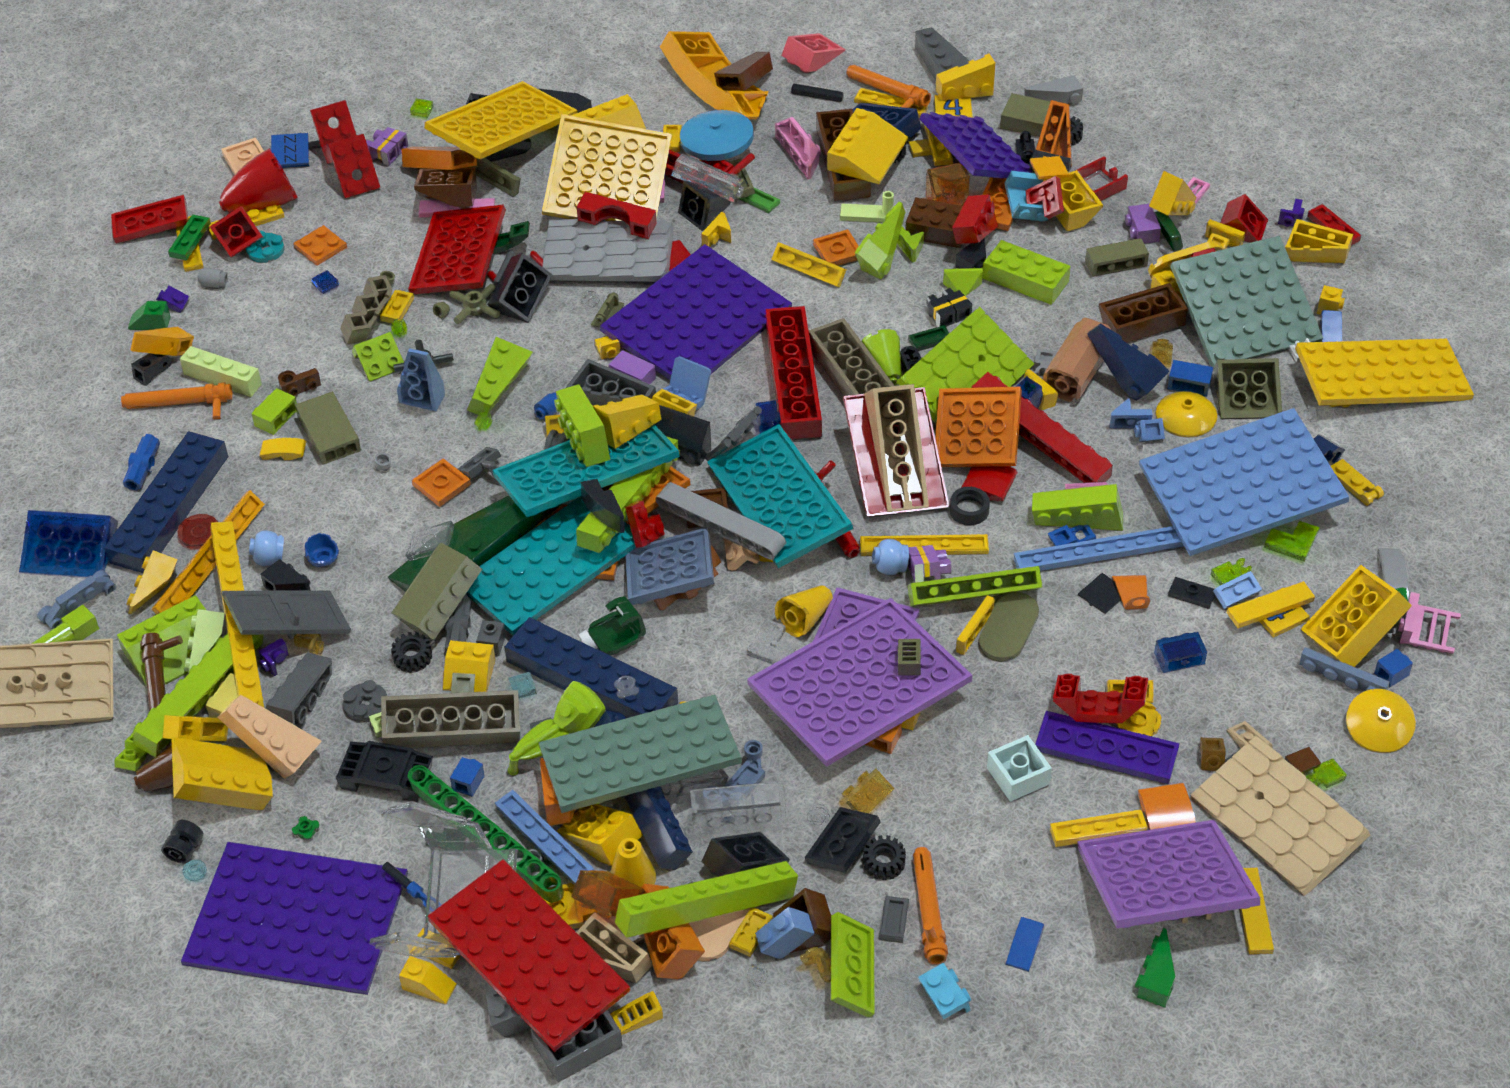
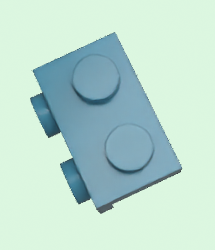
(944, 991)

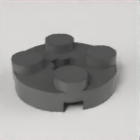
(353, 698)

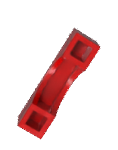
(596, 208)

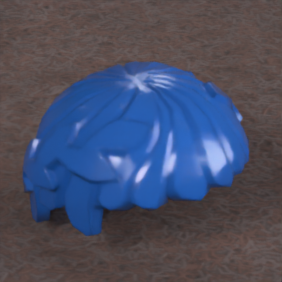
(321, 550)

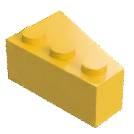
(1173, 196)
(1317, 244)
(627, 418)

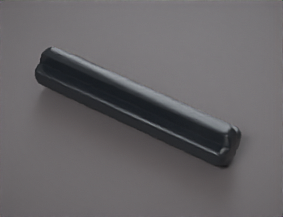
(817, 92)

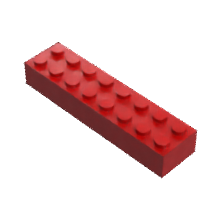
(793, 372)

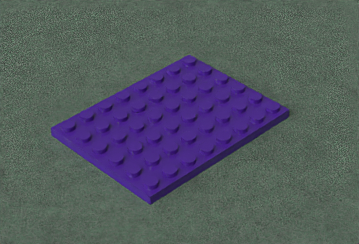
(695, 311)
(294, 918)

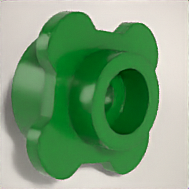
(305, 833)

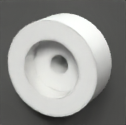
(587, 639)

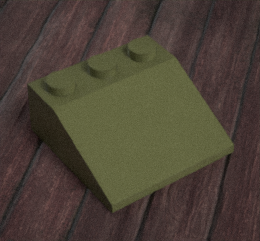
(1248, 388)

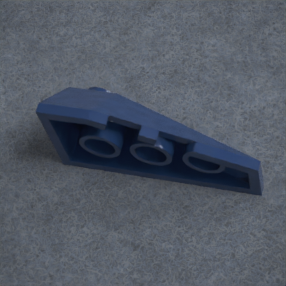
(901, 118)
(1131, 368)

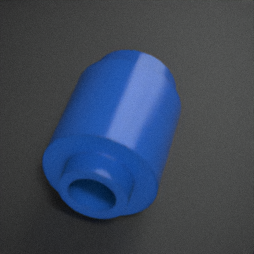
(545, 406)

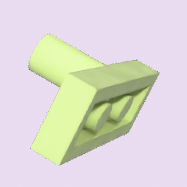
(868, 213)

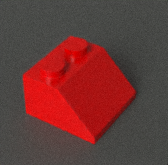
(1246, 217)
(236, 231)

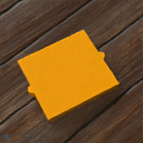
(1049, 167)

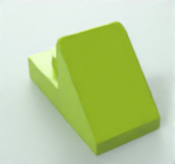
(911, 244)

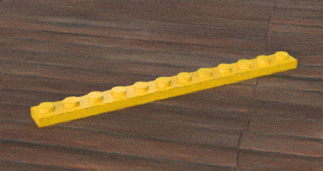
(231, 580)

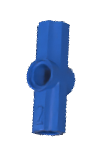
(141, 462)

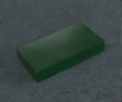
(928, 338)

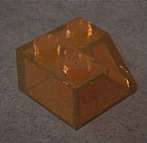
(948, 184)
(603, 891)

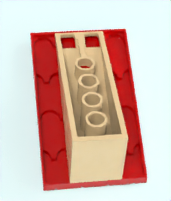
(898, 468)

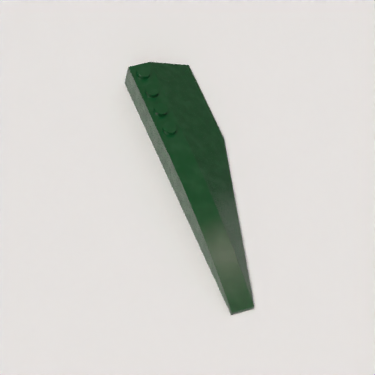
(479, 536)

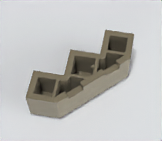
(366, 310)

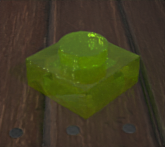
(421, 108)

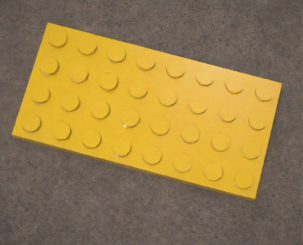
(499, 119)
(1383, 371)

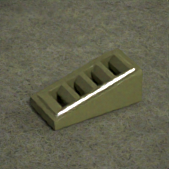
(905, 665)

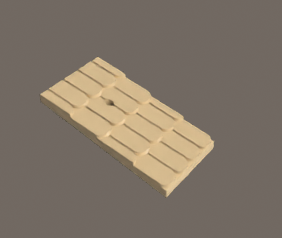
(56, 683)
(1280, 815)

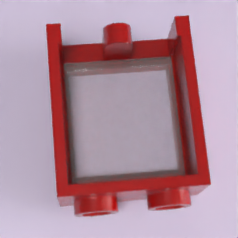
(1101, 181)

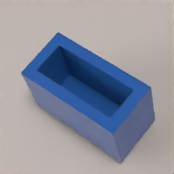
(1190, 377)

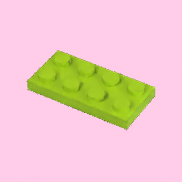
(852, 964)

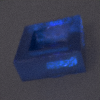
(325, 282)

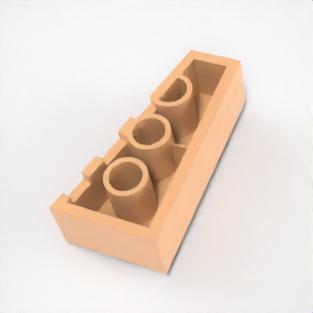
(269, 736)

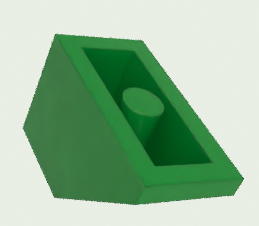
(150, 316)

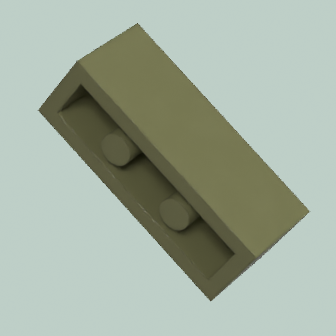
(1116, 257)

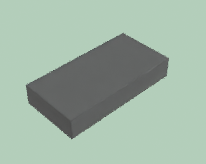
(894, 919)

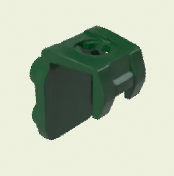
(618, 628)

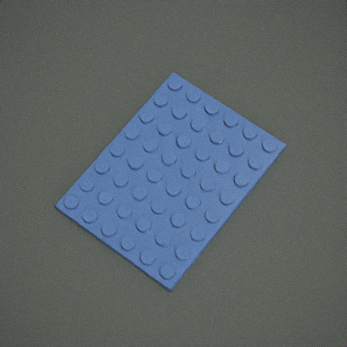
(1243, 481)

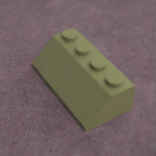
(436, 591)

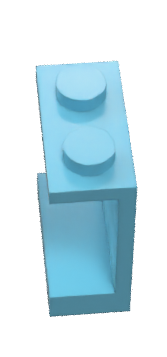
(1015, 187)

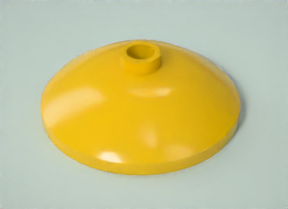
(1187, 414)
(1379, 732)

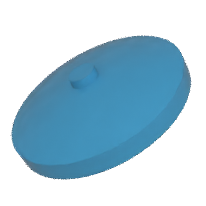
(716, 135)

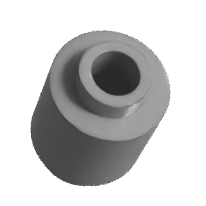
(212, 278)

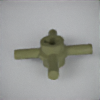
(474, 303)

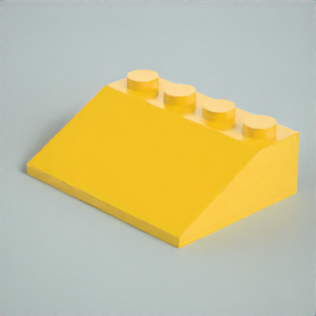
(865, 147)
(1356, 616)
(220, 774)

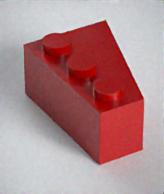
(975, 220)

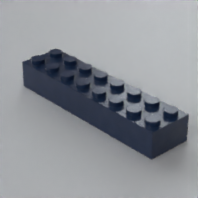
(167, 501)
(564, 660)

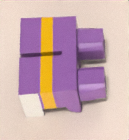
(387, 145)
(927, 562)

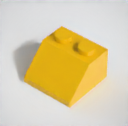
(469, 659)

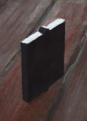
(1101, 593)

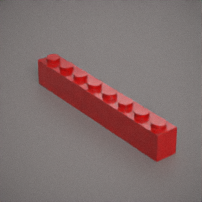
(1056, 441)

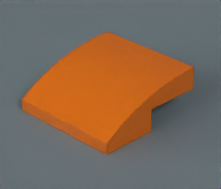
(1166, 806)

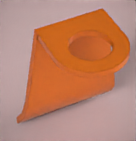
(1132, 591)

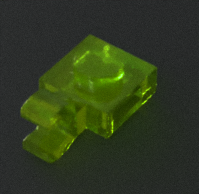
(1327, 774)

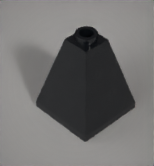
(700, 205)

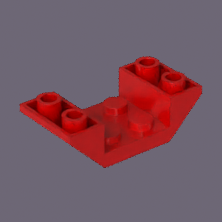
(1099, 706)

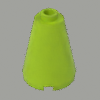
(886, 352)

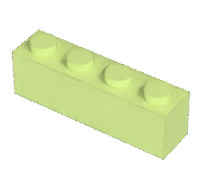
(218, 369)

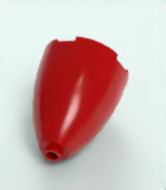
(258, 185)

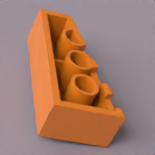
(672, 948)

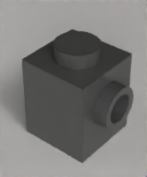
(492, 633)

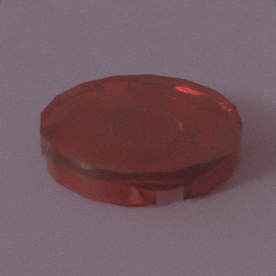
(195, 530)

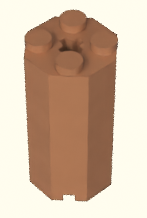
(1074, 362)

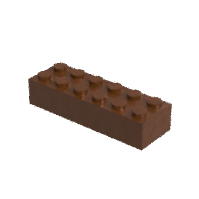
(828, 127)

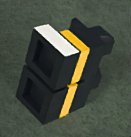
(949, 308)

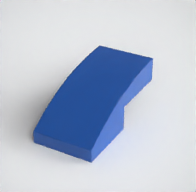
(1066, 536)

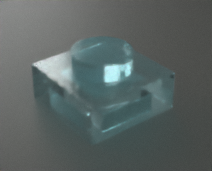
(524, 684)

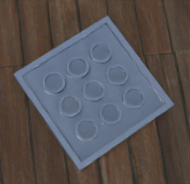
(669, 566)

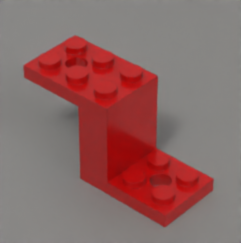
(345, 149)

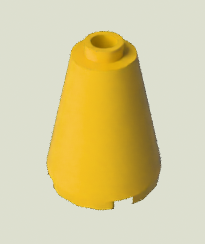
(803, 609)
(633, 863)

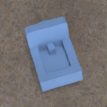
(1149, 430)

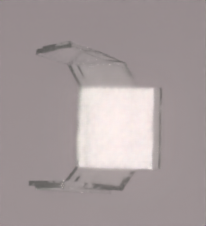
(457, 859)

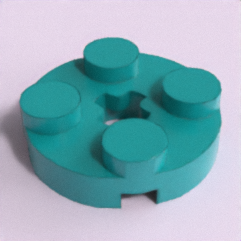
(273, 251)

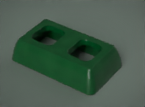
(1169, 231)

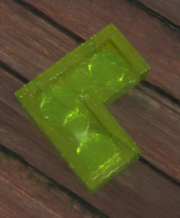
(1295, 545)

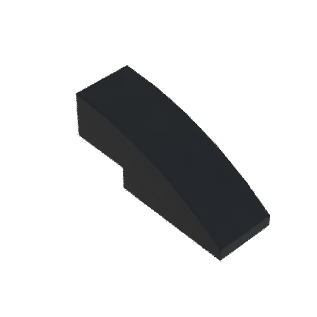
(602, 504)

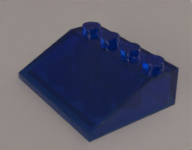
(66, 543)

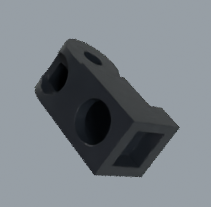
(149, 367)

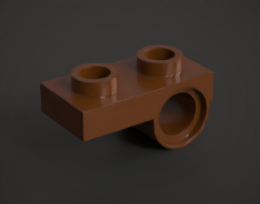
(299, 383)

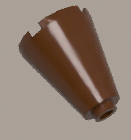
(156, 773)

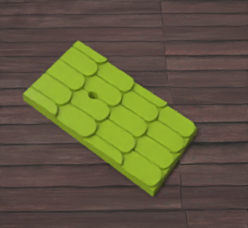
(965, 357)

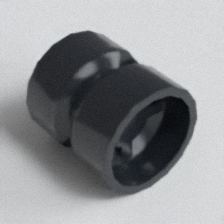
(182, 841)

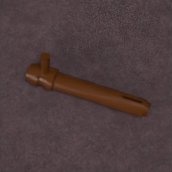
(153, 658)

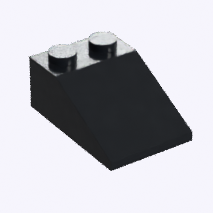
(741, 853)

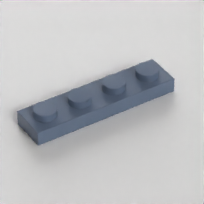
(1340, 671)

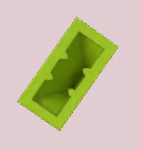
(963, 279)

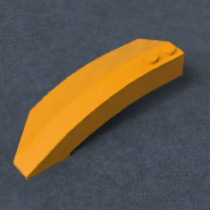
(696, 59)

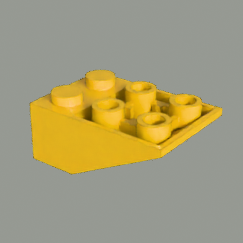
(600, 831)

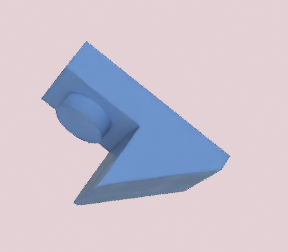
(1126, 417)

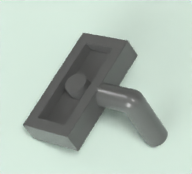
(483, 460)

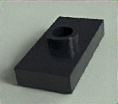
(1192, 592)

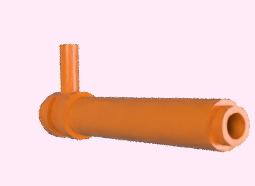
(909, 93)
(209, 393)
(933, 936)

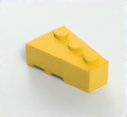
(968, 80)

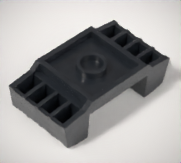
(381, 767)

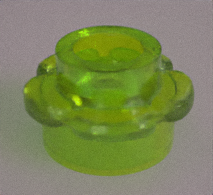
(399, 327)
(483, 420)

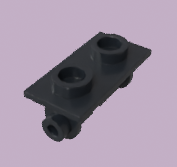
(1025, 146)

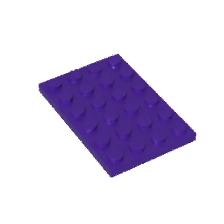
(975, 145)

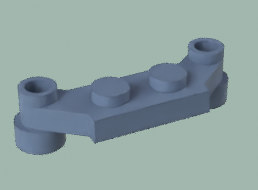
(75, 597)
(751, 770)

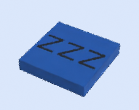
(291, 149)

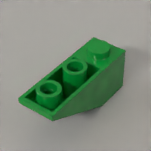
(1159, 975)

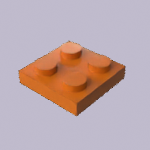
(320, 245)
(837, 247)
(441, 482)

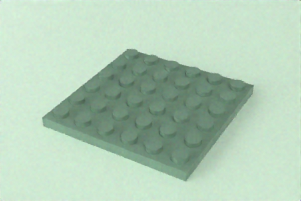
(1246, 301)

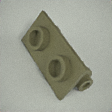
(608, 309)

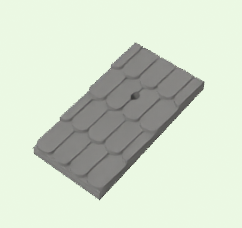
(606, 251)

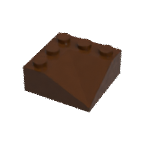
(448, 186)

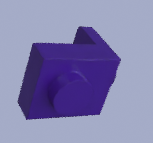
(1289, 217)
(175, 299)

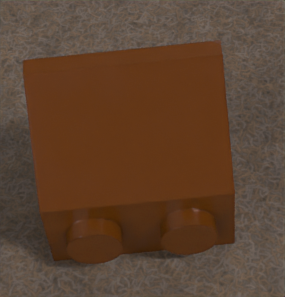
(819, 913)

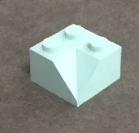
(1019, 768)

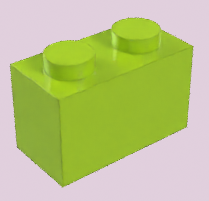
(274, 411)

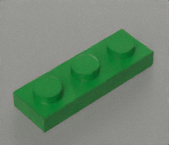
(189, 237)

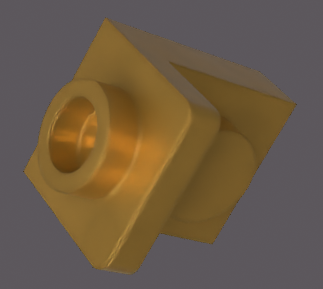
(1212, 753)

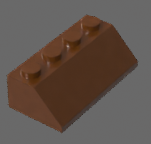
(1144, 313)

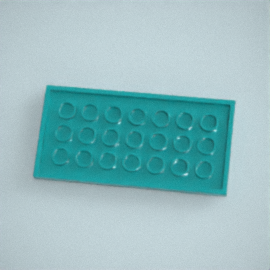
(557, 474)
(781, 491)
(543, 568)

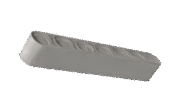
(720, 520)

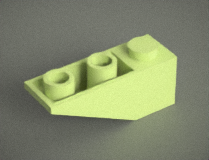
(207, 632)

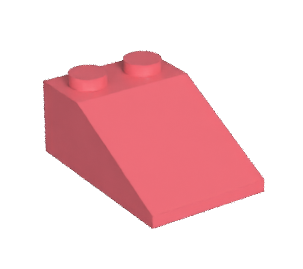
(810, 51)

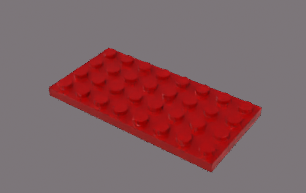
(529, 954)

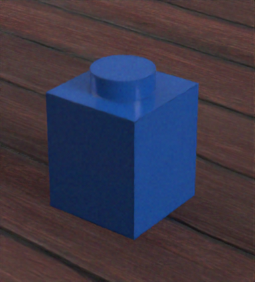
(1393, 667)
(467, 776)

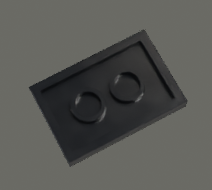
(842, 839)

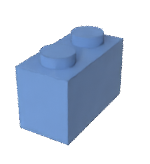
(784, 933)

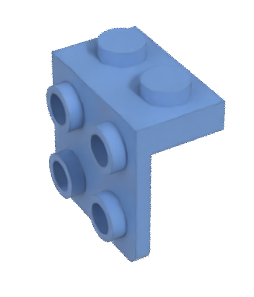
(689, 381)

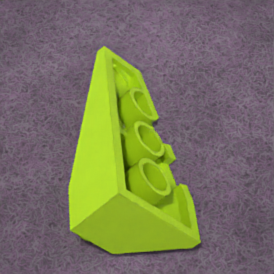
(877, 250)

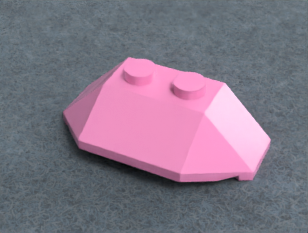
(798, 145)

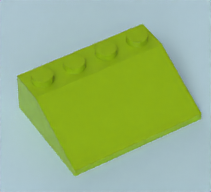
(167, 624)

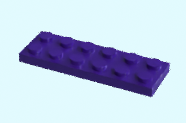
(1107, 747)

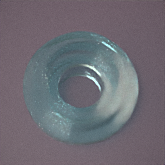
(195, 875)

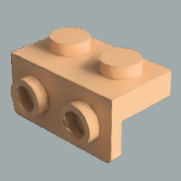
(737, 555)

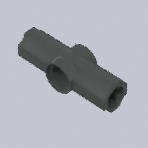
(458, 622)

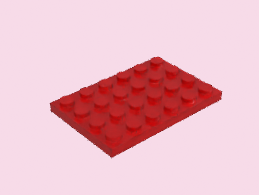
(457, 249)

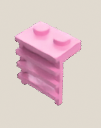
(1411, 625)

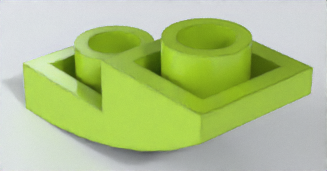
(131, 756)

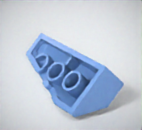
(420, 382)

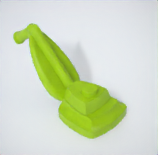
(576, 711)

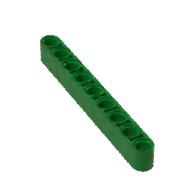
(496, 836)

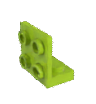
(378, 356)

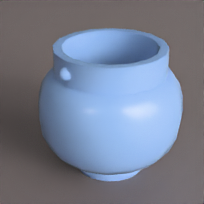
(266, 548)
(890, 557)

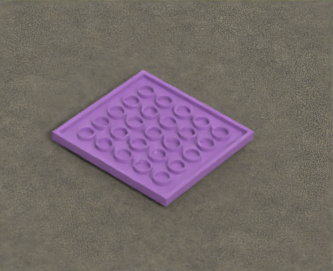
(1167, 874)

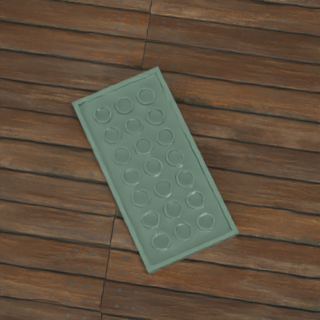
(639, 753)

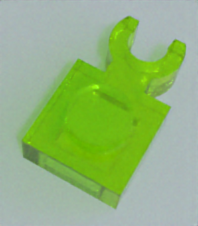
(1228, 572)

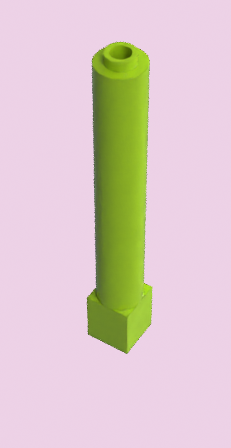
(74, 627)

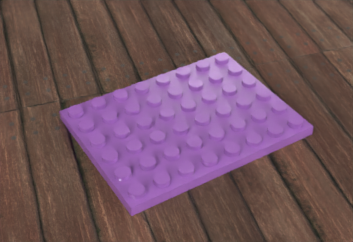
(848, 682)

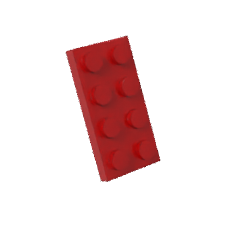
(149, 219)

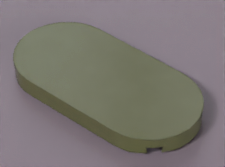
(1008, 626)

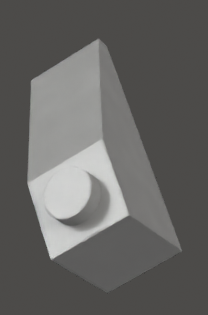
(1062, 90)

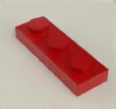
(1325, 217)

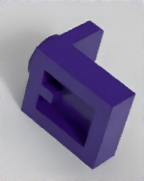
(272, 654)

